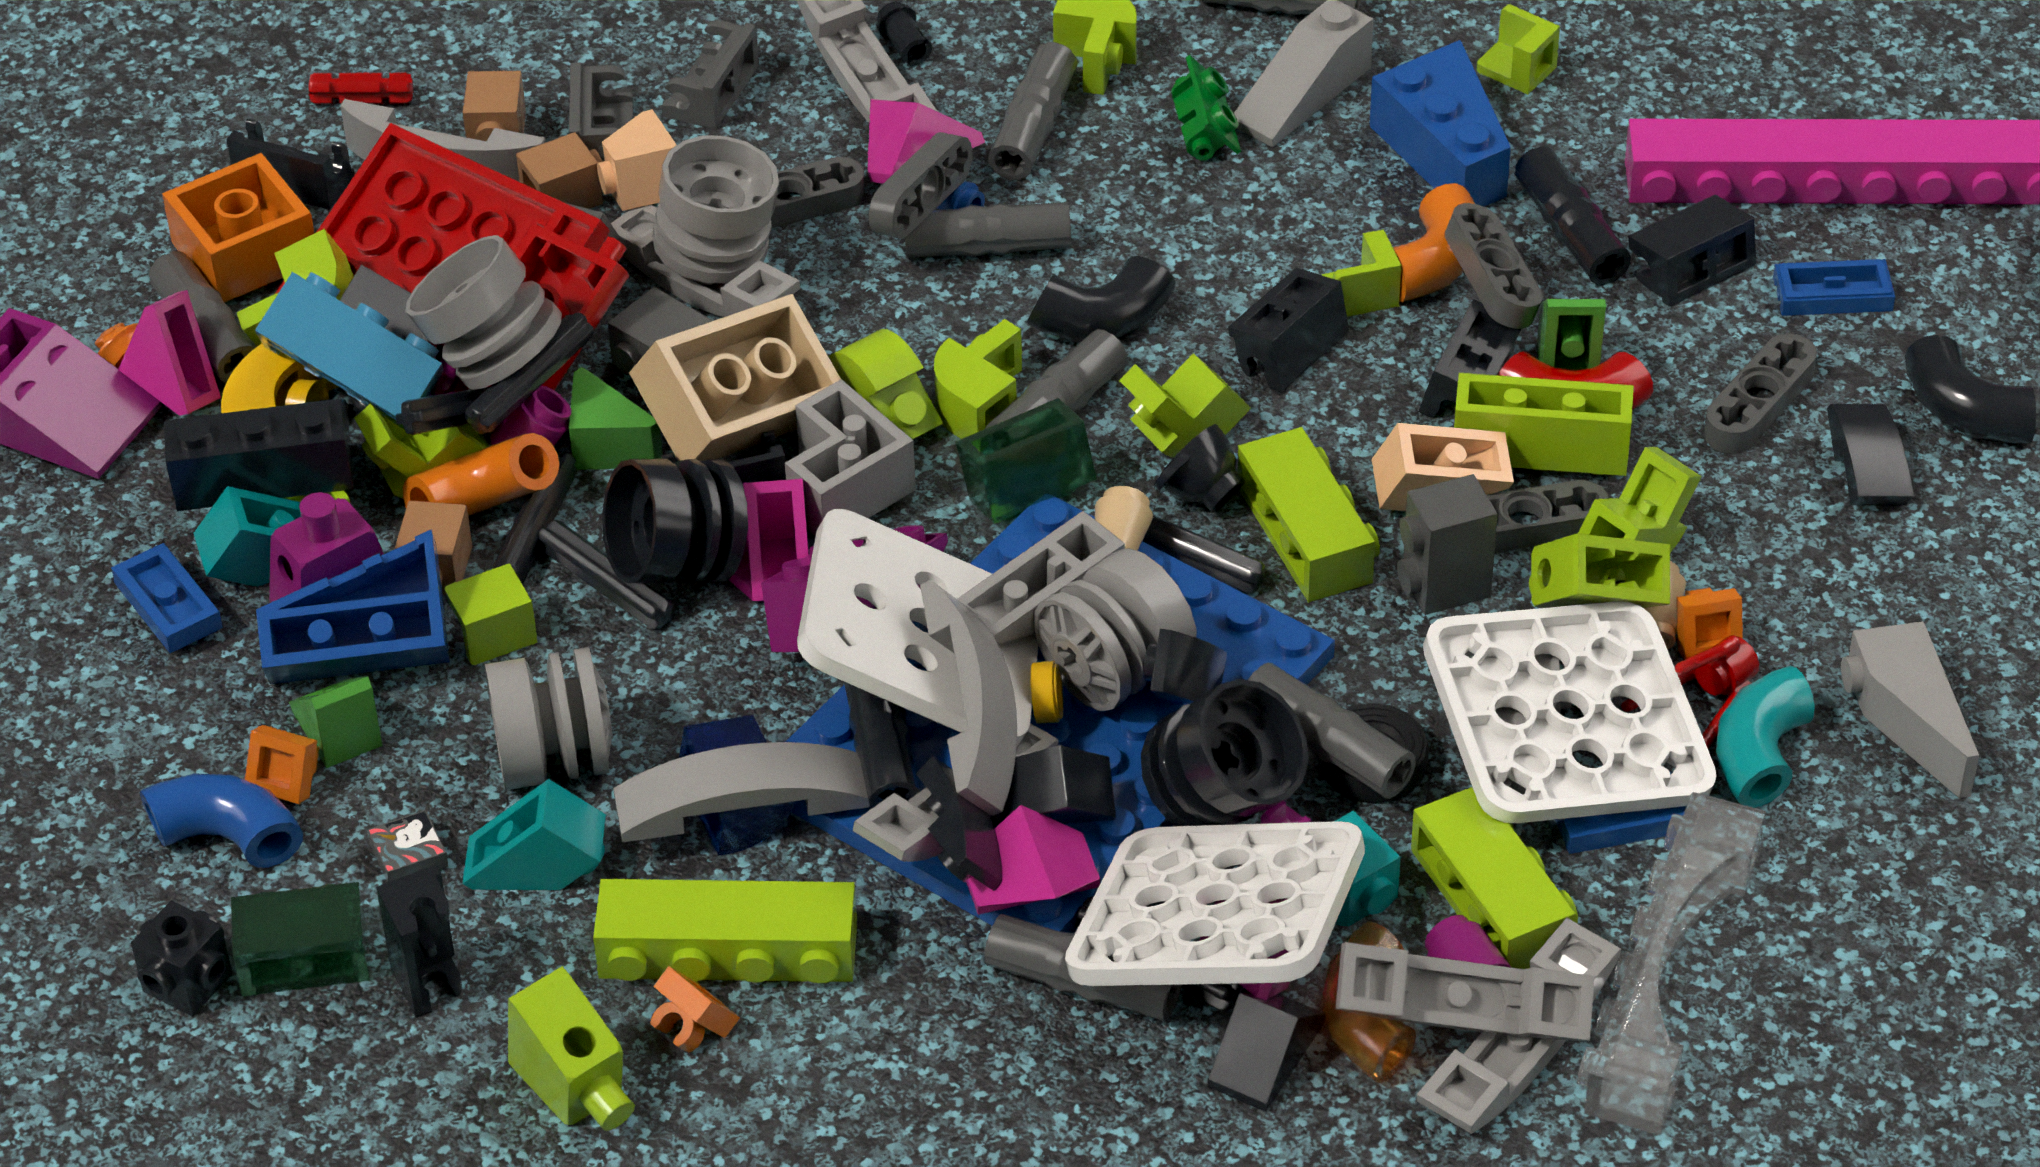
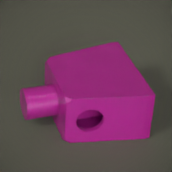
(319, 544)

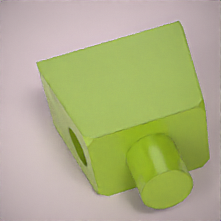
(1578, 568)
(567, 1052)

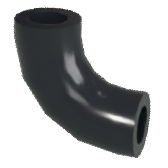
(1115, 307)
(1965, 400)

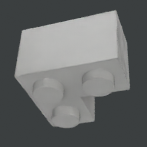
(849, 456)

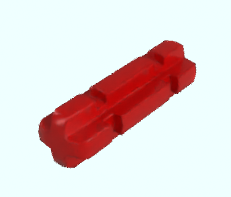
(361, 87)

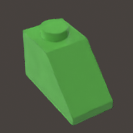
(1571, 332)

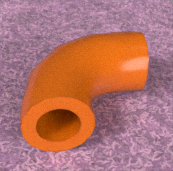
(1429, 261)
(488, 475)

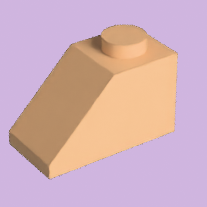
(635, 161)
(1429, 455)

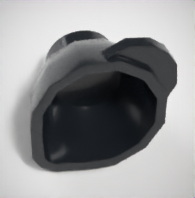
(1203, 471)

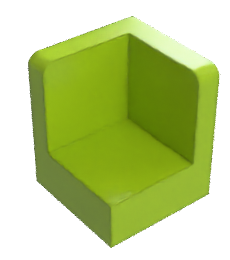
(1523, 52)
(1374, 282)
(493, 613)

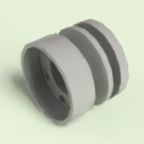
(714, 208)
(483, 312)
(1106, 622)
(548, 718)

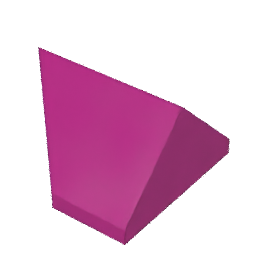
(901, 130)
(170, 356)
(774, 532)
(1037, 862)

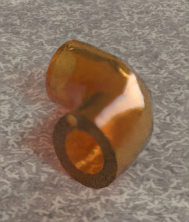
(1371, 1043)

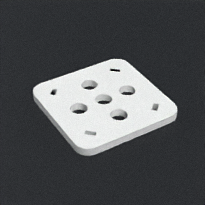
(872, 644)
(1605, 654)
(1186, 869)

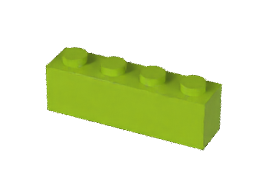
(726, 930)

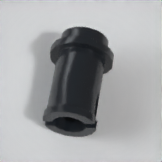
(899, 25)

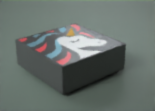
(407, 846)

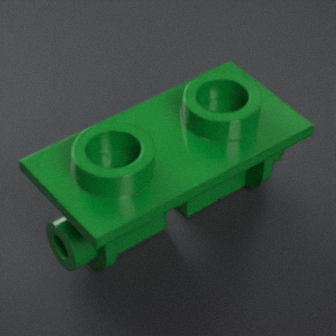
(1204, 111)

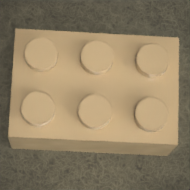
(733, 379)

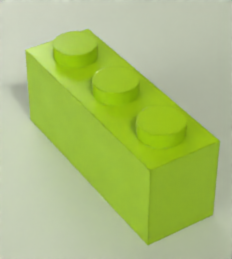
(1551, 421)
(1307, 514)
(1489, 875)

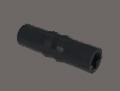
(1572, 215)
(882, 745)

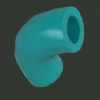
(1751, 731)

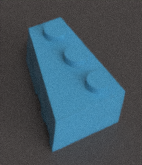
(348, 345)

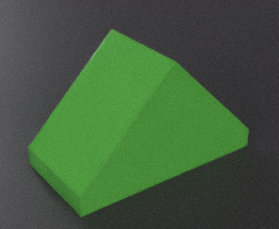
(608, 426)
(340, 719)

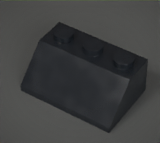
(261, 451)

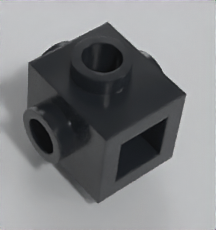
(181, 957)

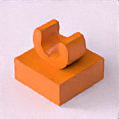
(1707, 618)
(282, 762)
(693, 1005)

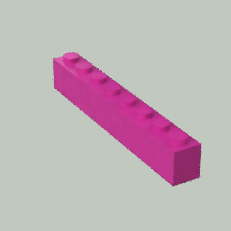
(1834, 161)

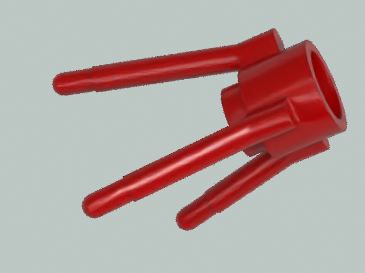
(1718, 671)

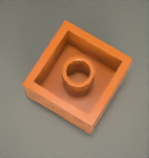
(236, 224)

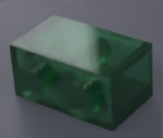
(1026, 460)
(299, 938)

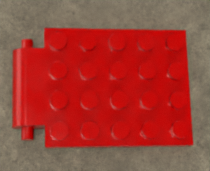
(424, 202)

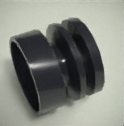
(674, 520)
(1225, 756)

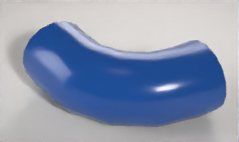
(225, 808)

